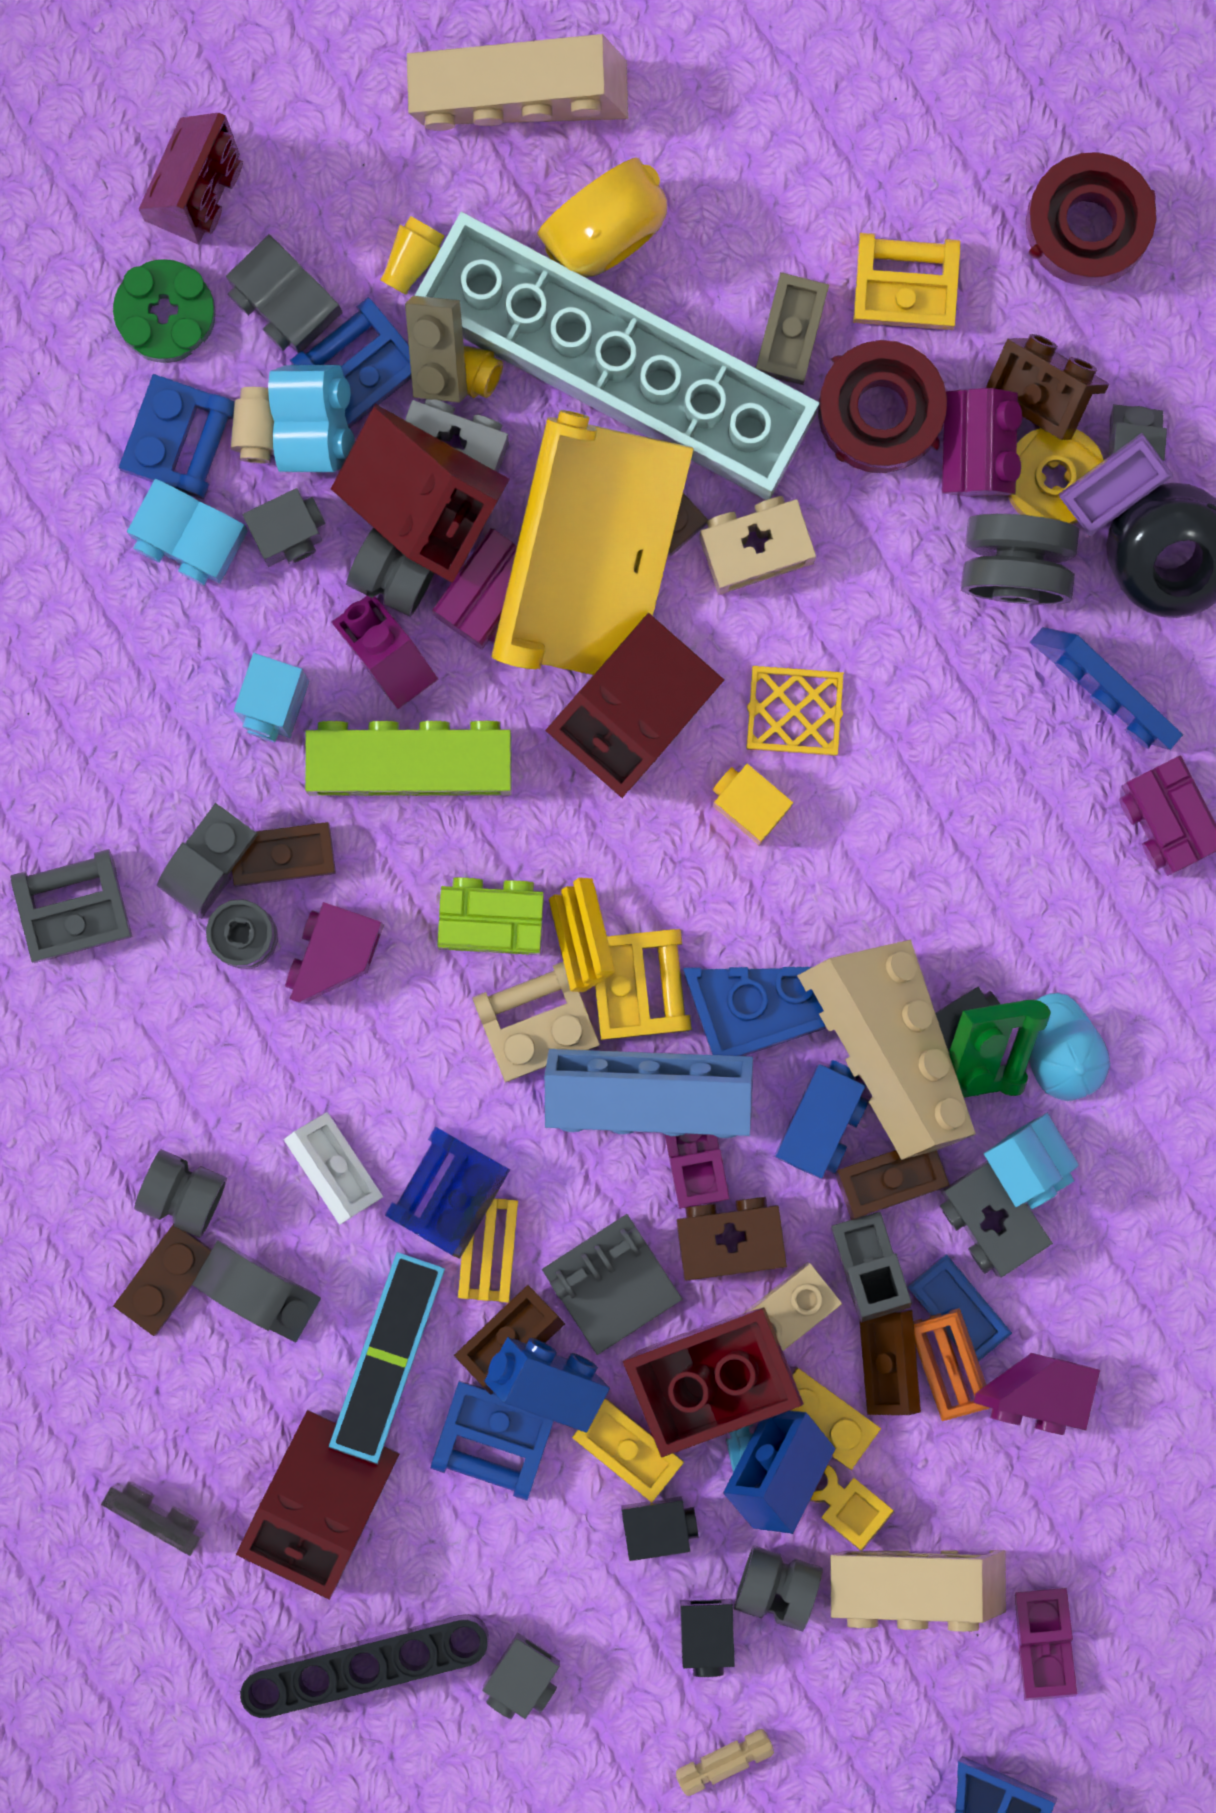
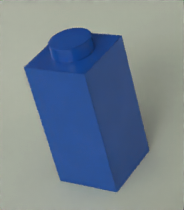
(820, 1120)
(546, 1383)

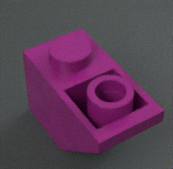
(385, 650)
(337, 952)
(1042, 1389)

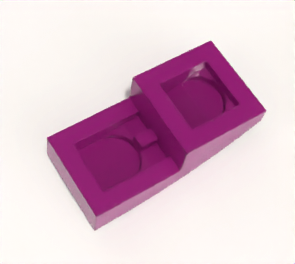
(697, 1169)
(1045, 1644)

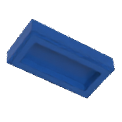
(946, 1288)

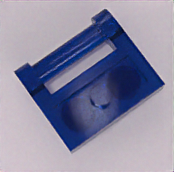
(459, 1198)

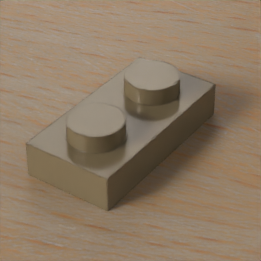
(792, 328)
(436, 348)

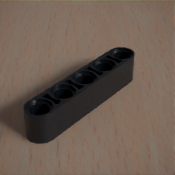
(343, 1680)

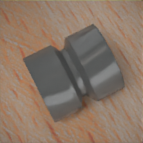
(388, 571)
(241, 934)
(183, 1194)
(778, 1588)

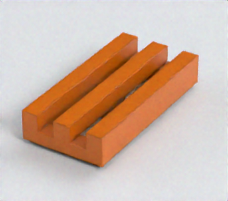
(938, 1325)

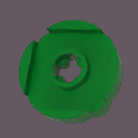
(144, 288)

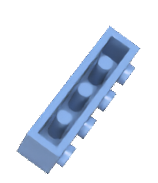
(648, 1092)

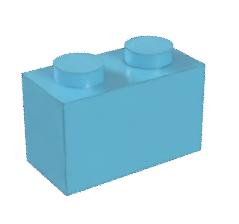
(271, 698)

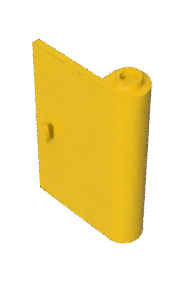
(591, 519)

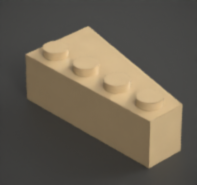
(518, 83)

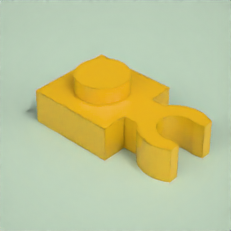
(852, 1510)

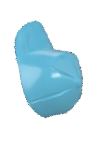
(1069, 1053)

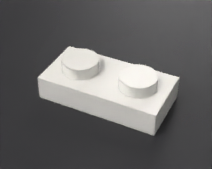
(333, 1168)

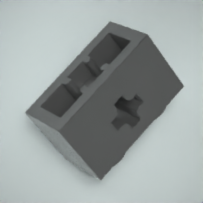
(1020, 1233)

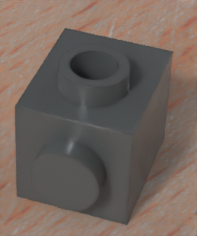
(285, 527)
(521, 1679)

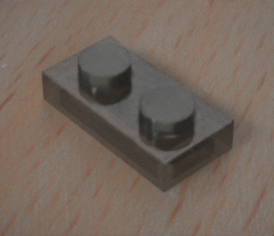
(172, 1527)

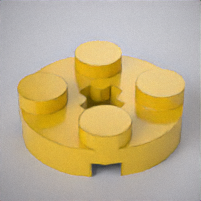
(1044, 449)

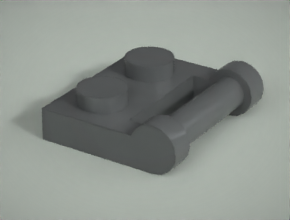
(74, 922)

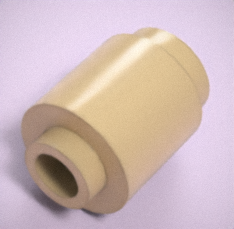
(253, 426)

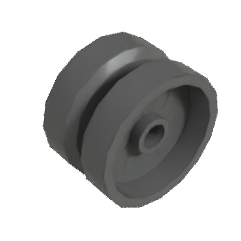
(1019, 559)

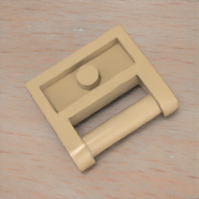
(526, 1044)

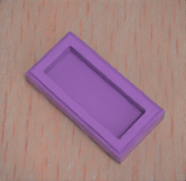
(1115, 484)

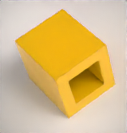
(750, 802)

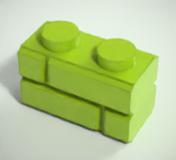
(490, 918)

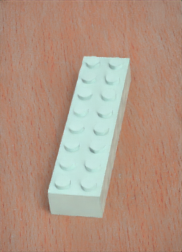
(619, 357)

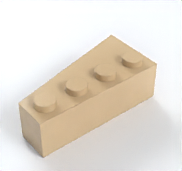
(893, 1044)

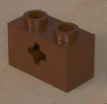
(759, 1251)

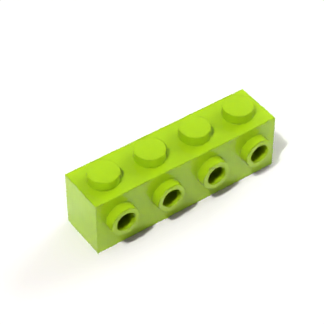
(408, 761)

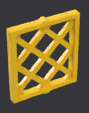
(834, 713)

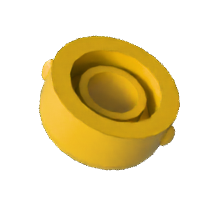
(606, 219)

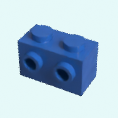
(779, 1471)

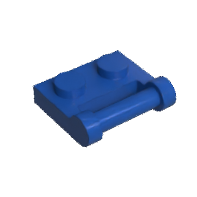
(375, 369)
(162, 431)
(493, 1423)

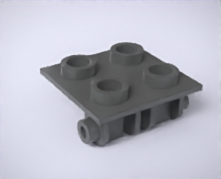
(611, 1284)

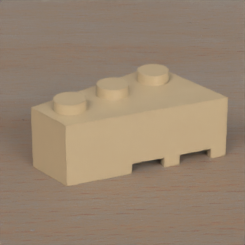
(918, 1588)

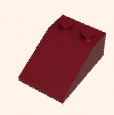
(712, 1381)

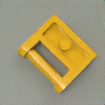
(902, 296)
(623, 995)

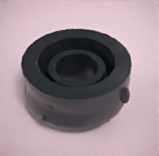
(1149, 526)

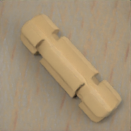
(724, 1762)

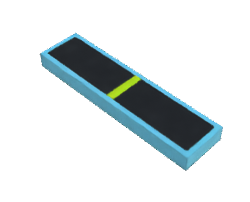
(386, 1358)

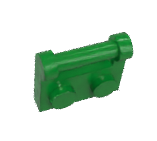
(982, 1043)

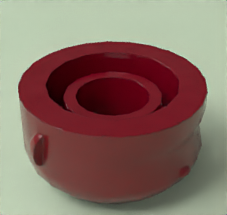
(1098, 180)
(890, 366)

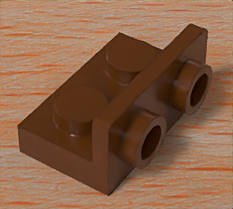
(1048, 385)

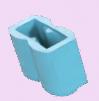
(310, 417)
(186, 532)
(1033, 1162)

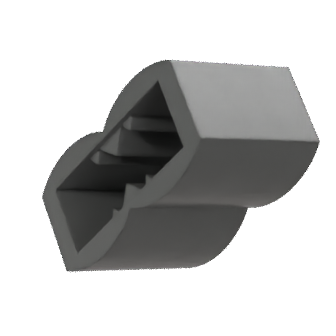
(283, 295)

